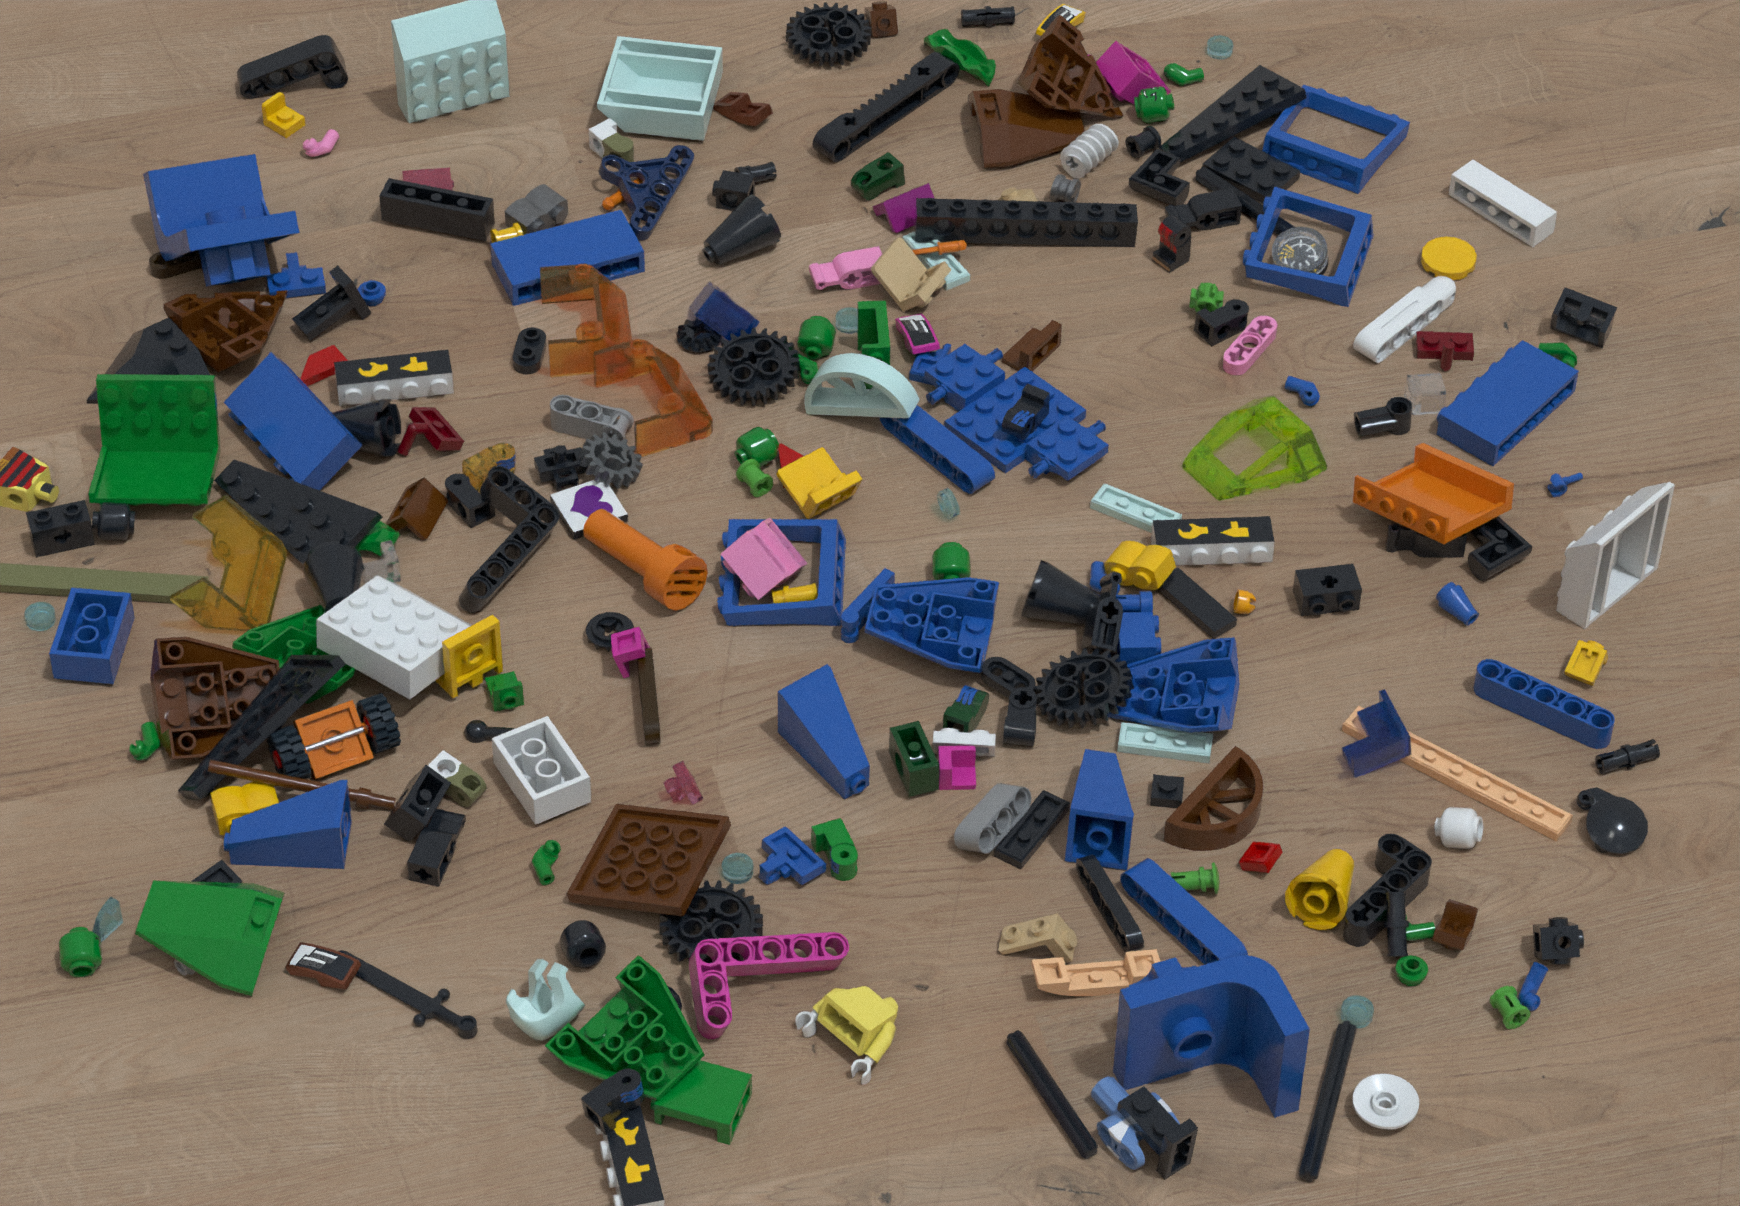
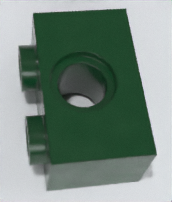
(914, 758)

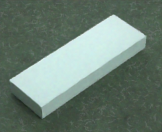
(957, 275)
(1130, 508)
(1165, 742)

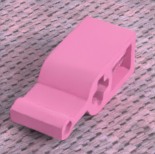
(848, 269)

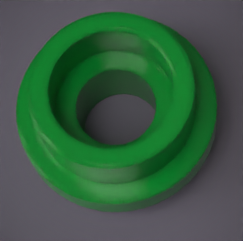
(1411, 970)

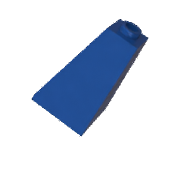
(822, 732)
(1100, 813)
(295, 832)

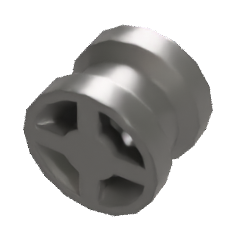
(1065, 189)

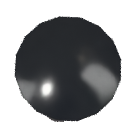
(1616, 825)

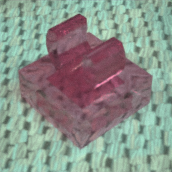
(683, 784)

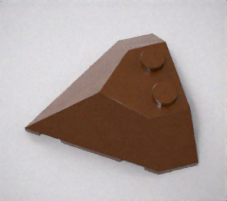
(1064, 75)
(226, 326)

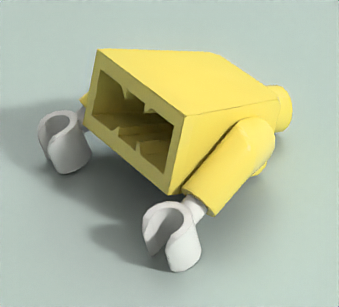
(858, 1020)

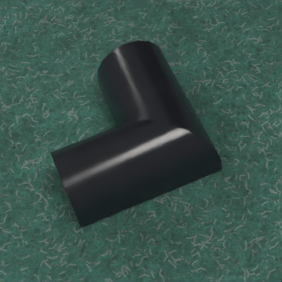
(1156, 179)
(1500, 548)

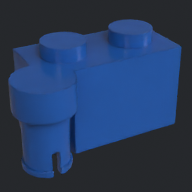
(1138, 628)

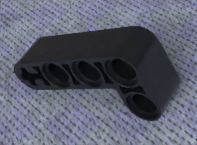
(293, 65)
(1403, 870)

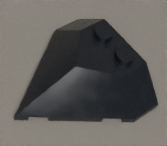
(157, 351)

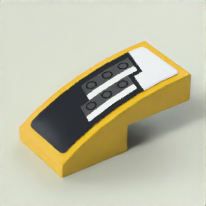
(1071, 14)

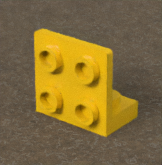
(817, 482)

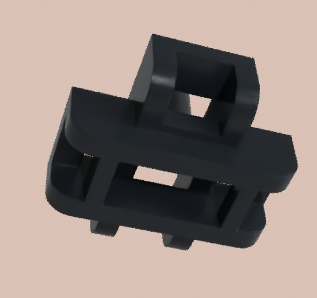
(559, 462)

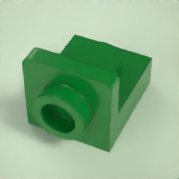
(504, 691)

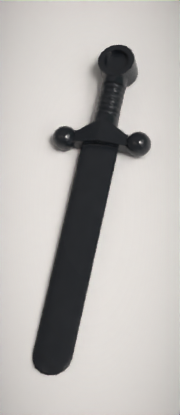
(428, 1006)

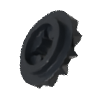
(703, 341)
(607, 623)

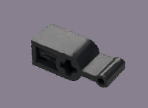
(1209, 210)
(1404, 538)
(1099, 630)
(435, 848)

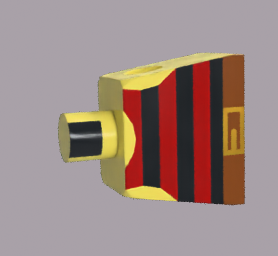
(24, 481)

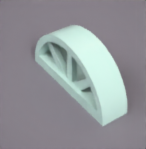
(889, 397)

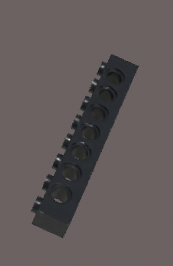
(1026, 222)

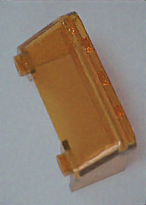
(612, 326)
(680, 409)

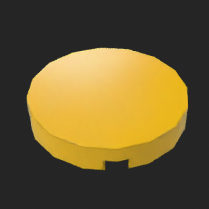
(1448, 257)

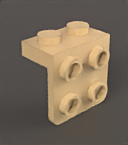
(907, 277)

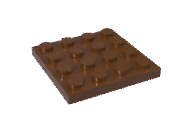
(649, 859)

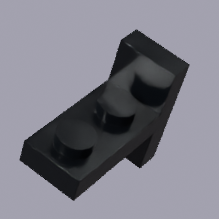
(331, 306)
(1160, 1130)

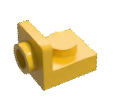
(280, 117)
(1586, 661)

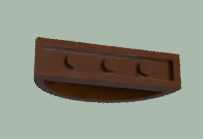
(1181, 825)

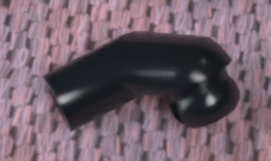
(1590, 796)

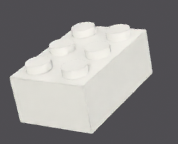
(541, 770)

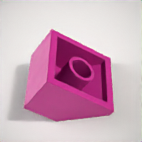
(1127, 72)

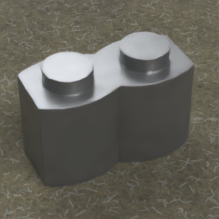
(538, 210)

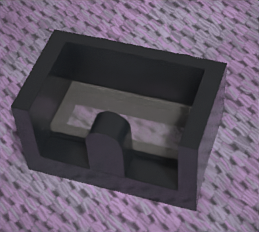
(1583, 317)

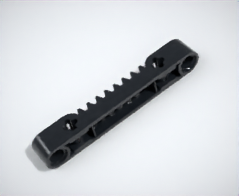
(856, 129)

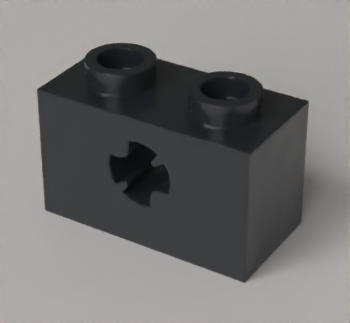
(60, 528)
(1327, 589)
(417, 803)

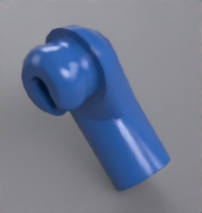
(1305, 389)
(1096, 573)
(1531, 985)

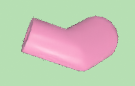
(323, 147)

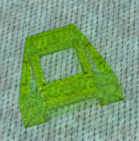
(1303, 453)

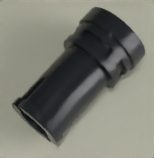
(761, 172)

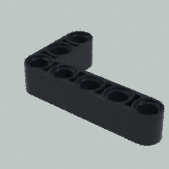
(529, 526)

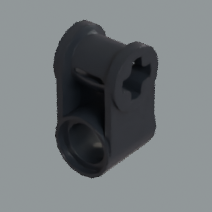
(1021, 718)

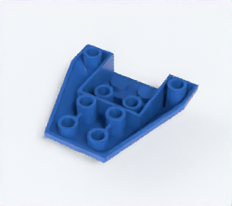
(937, 619)
(1185, 688)

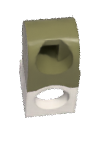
(610, 141)
(465, 783)

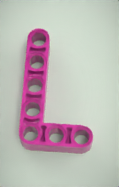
(754, 964)

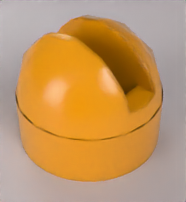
(1242, 602)

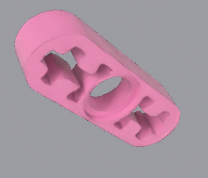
(1250, 335)

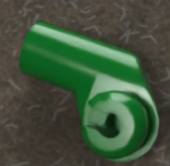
(1561, 352)
(808, 369)
(150, 742)
(544, 859)
(1420, 931)

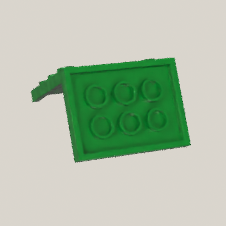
(156, 439)

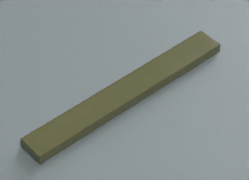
(59, 580)

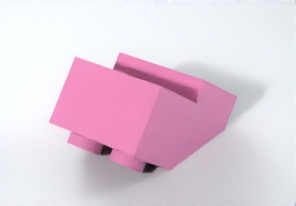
(763, 559)

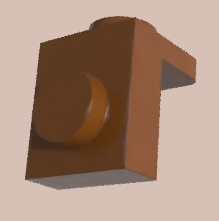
(882, 19)
(1456, 925)

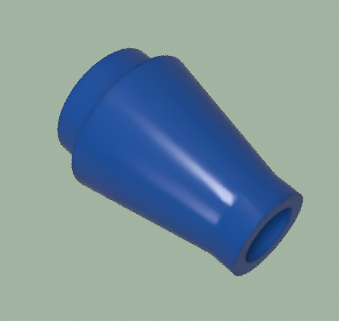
(1455, 601)

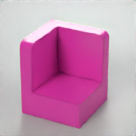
(628, 646)
(957, 767)

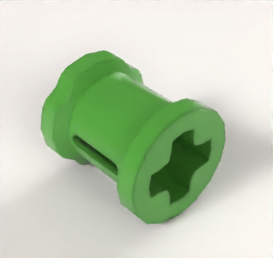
(754, 477)
(1509, 1007)

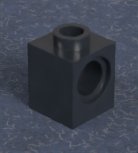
(732, 189)

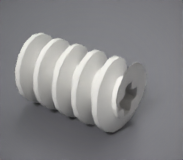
(1088, 150)

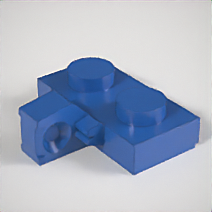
(297, 279)
(789, 857)

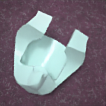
(544, 1009)

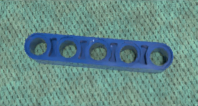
(941, 449)
(1544, 703)
(1180, 913)

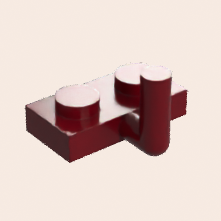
(1444, 346)
(434, 427)

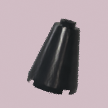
(742, 232)
(373, 426)
(333, 572)
(1058, 597)

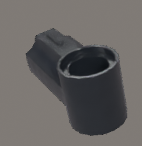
(1393, 418)

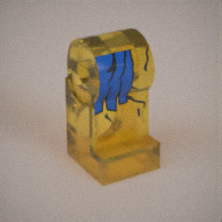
(479, 465)

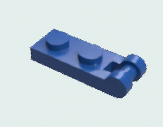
(856, 614)

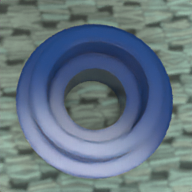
(372, 292)

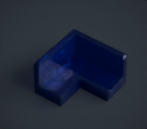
(722, 312)
(1385, 740)

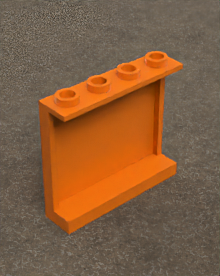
(1436, 495)

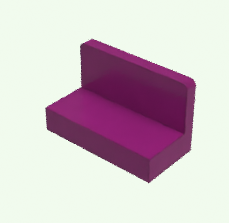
(901, 208)

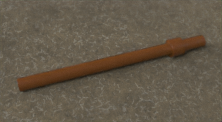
(362, 797)

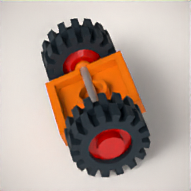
(334, 738)

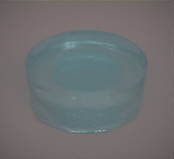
(1220, 47)
(846, 320)
(948, 503)
(40, 616)
(737, 868)
(1357, 1011)

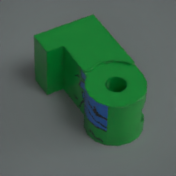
(838, 846)

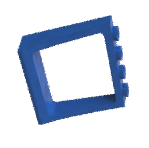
(1325, 162)
(1335, 289)
(821, 611)

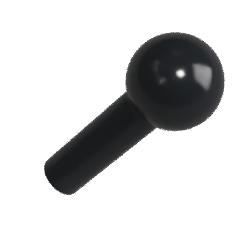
(478, 731)

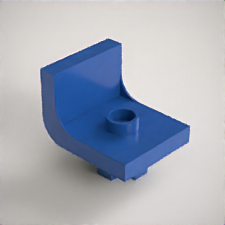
(218, 212)
(1209, 1016)

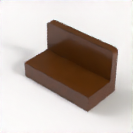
(1034, 347)
(418, 509)

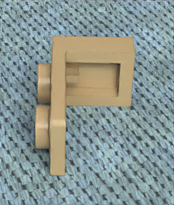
(1037, 932)

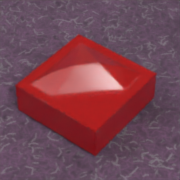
(1260, 857)

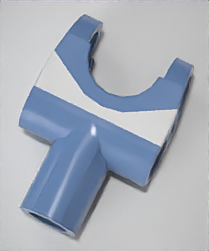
(1116, 1130)

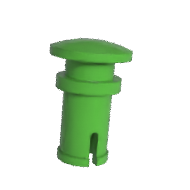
(1198, 879)

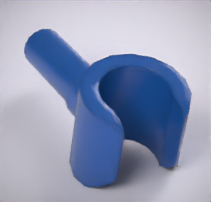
(1559, 484)

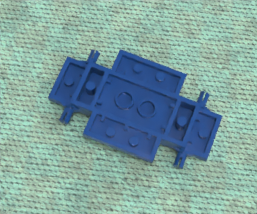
(983, 397)

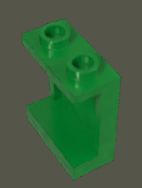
(873, 331)
(708, 1097)

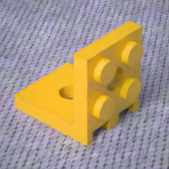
(463, 663)

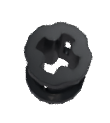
(1143, 142)

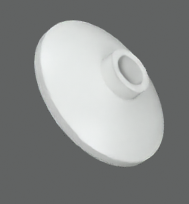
(1389, 1092)

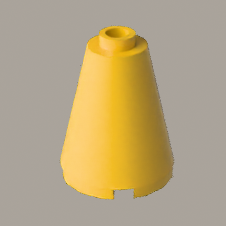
(1322, 890)

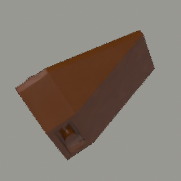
(1019, 127)
(202, 692)

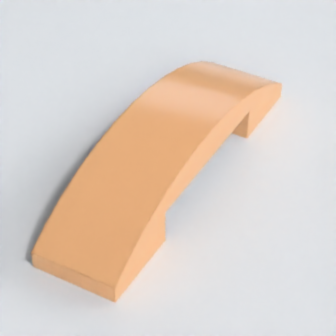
(1092, 978)

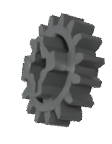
(610, 460)

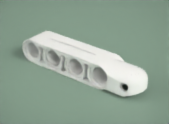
(1405, 318)

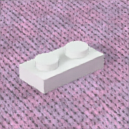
(980, 739)

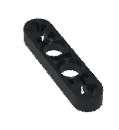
(1109, 903)

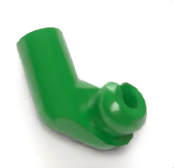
(1181, 75)

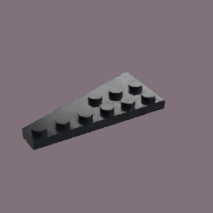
(1244, 105)
(294, 511)
(268, 712)

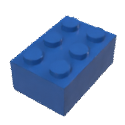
(92, 635)

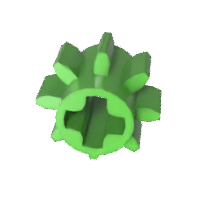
(1206, 297)

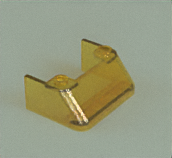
(251, 573)

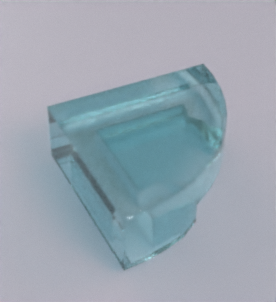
(108, 919)

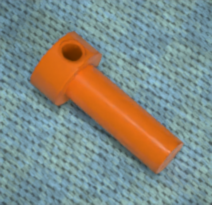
(670, 573)

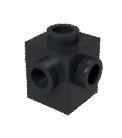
(1547, 937)

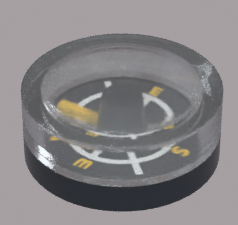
(1301, 250)

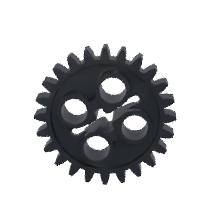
(813, 40)
(753, 366)
(1105, 688)
(711, 915)

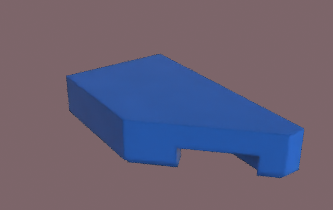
(924, 361)

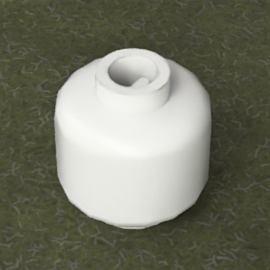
(1459, 828)

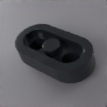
(529, 350)
(1005, 676)

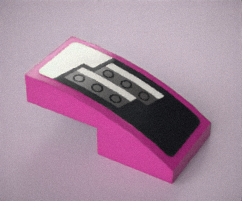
(917, 333)

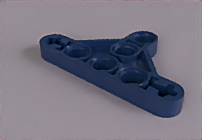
(653, 177)

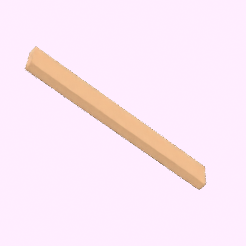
(1477, 783)

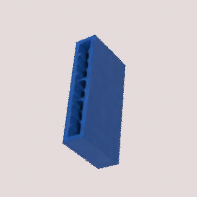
(598, 241)
(1506, 402)
(291, 424)

